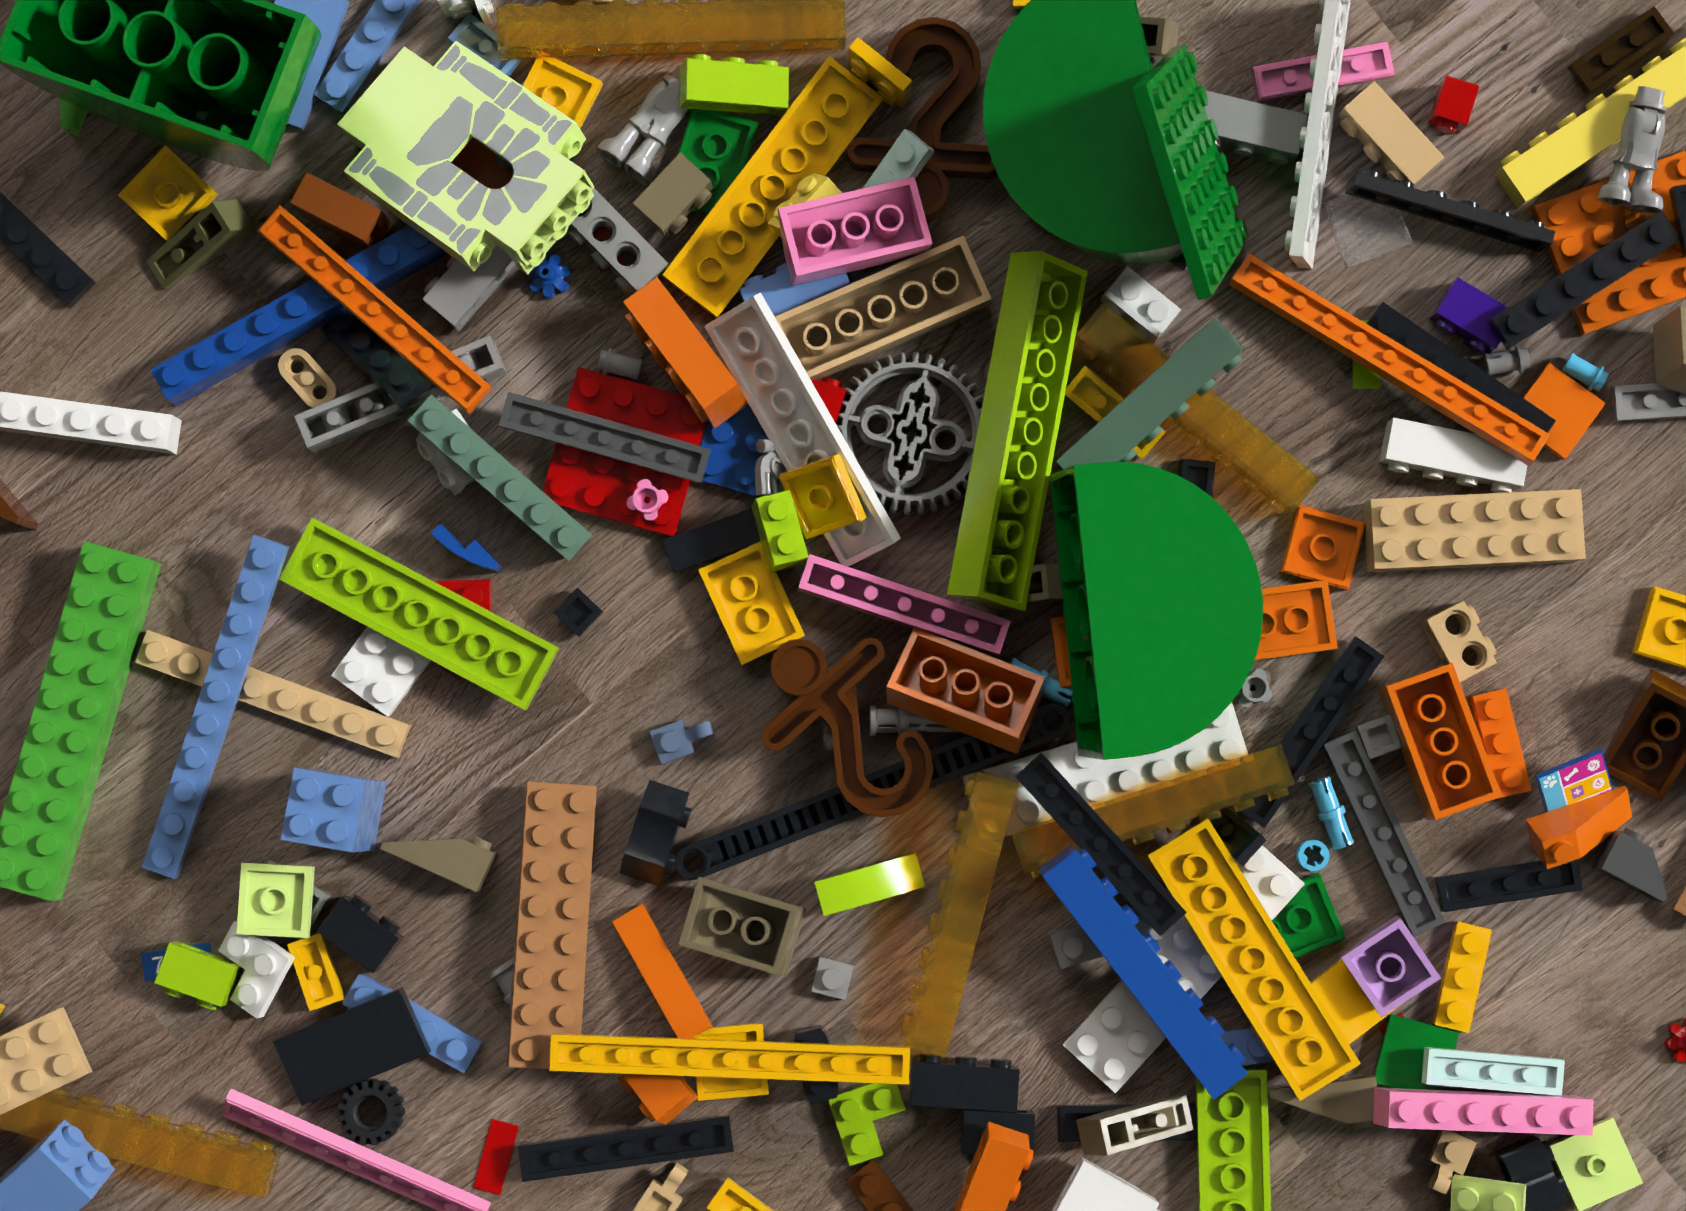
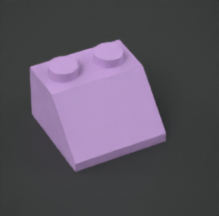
(1390, 966)

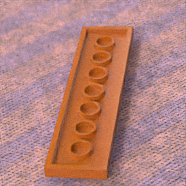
(1294, 623)

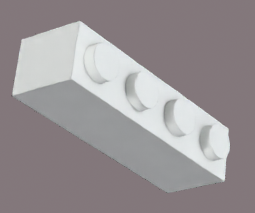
(1450, 454)

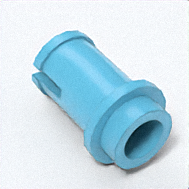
(1585, 372)

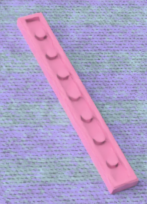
(349, 1155)

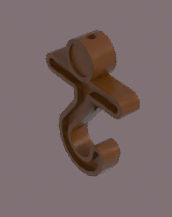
(928, 123)
(832, 698)

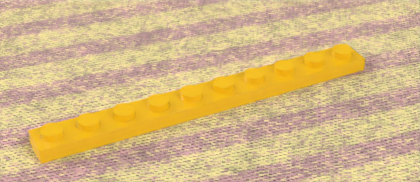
(730, 1058)

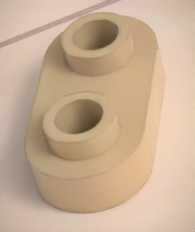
(309, 379)

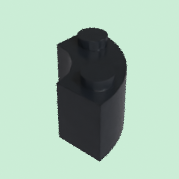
(655, 832)

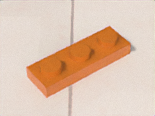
(1501, 741)

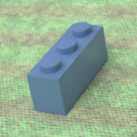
(784, 296)

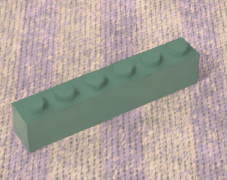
(1158, 398)
(499, 477)

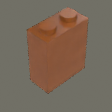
(339, 211)

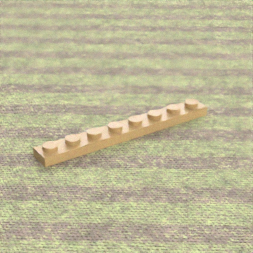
(280, 696)

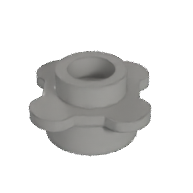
(1261, 691)

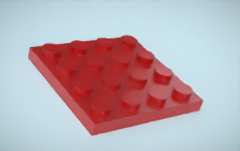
(603, 484)

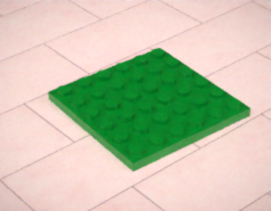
(1191, 168)

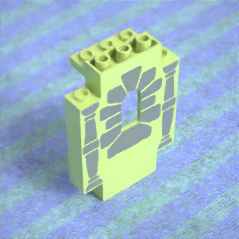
(422, 118)

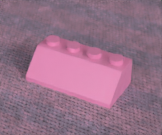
(853, 230)

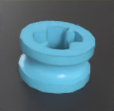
(1323, 852)

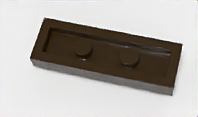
(1620, 50)

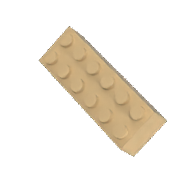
(885, 309)
(1474, 530)

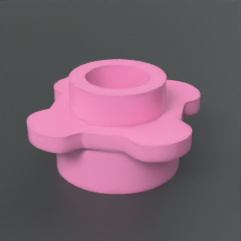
(644, 490)

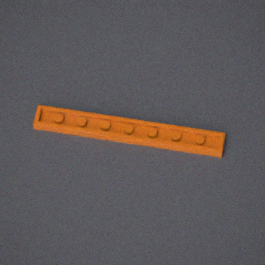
(374, 309)

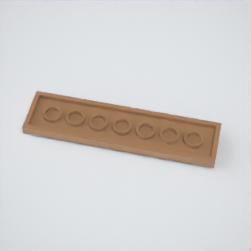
(550, 919)

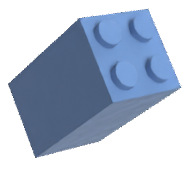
(333, 810)
(55, 1174)

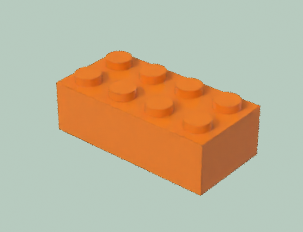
(683, 354)
(965, 690)
(1440, 742)

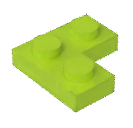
(854, 1117)

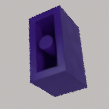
(1466, 313)

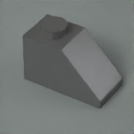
(1631, 864)

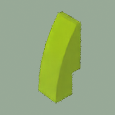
(869, 884)

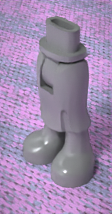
(653, 123)
(1638, 152)

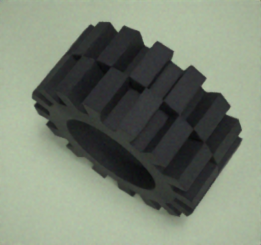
(371, 1133)

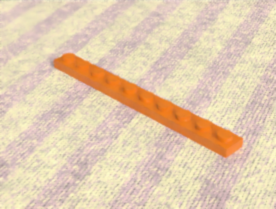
(1389, 359)

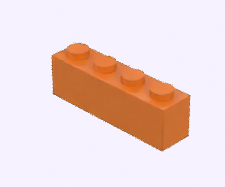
(995, 1170)

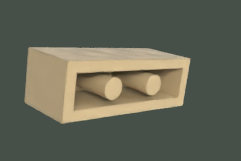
(1389, 135)

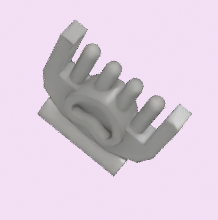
(768, 468)

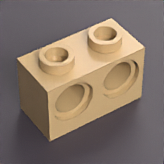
(1450, 646)

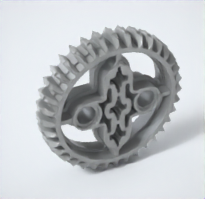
(940, 426)

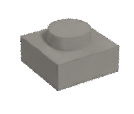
(1379, 736)
(832, 978)

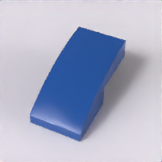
(473, 553)

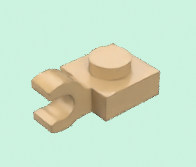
(1451, 1154)
(663, 1196)

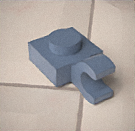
(676, 740)

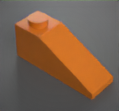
(1577, 827)

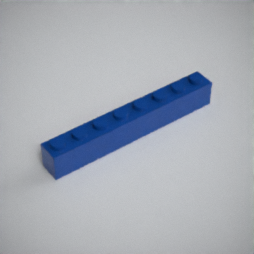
(1142, 970)

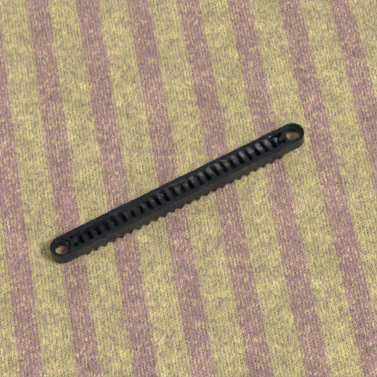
(832, 808)

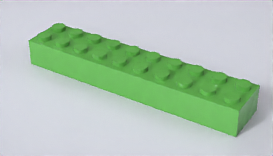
(73, 719)

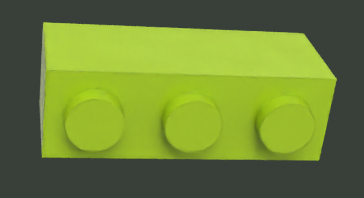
(734, 85)

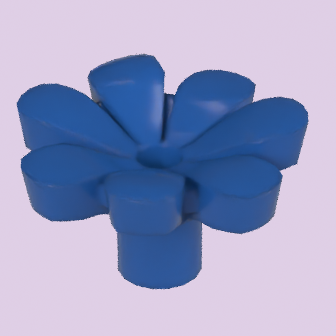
(552, 280)

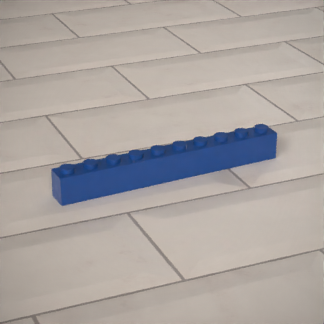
(287, 318)

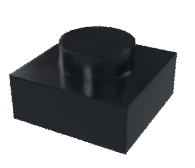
(578, 612)

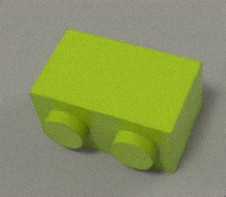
(779, 531)
(198, 975)

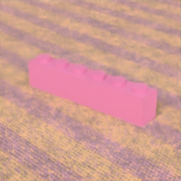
(904, 605)
(1483, 1111)

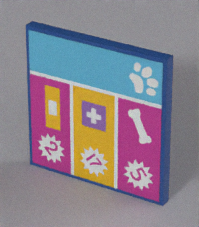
(1574, 780)

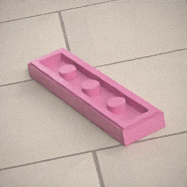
(1292, 76)

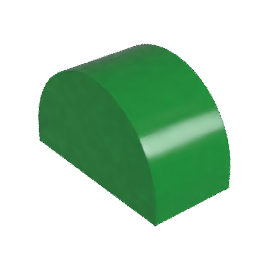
(167, 59)
(1071, 130)
(1153, 606)

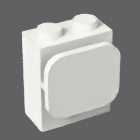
(1100, 1190)

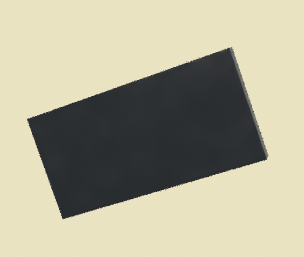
(352, 1046)

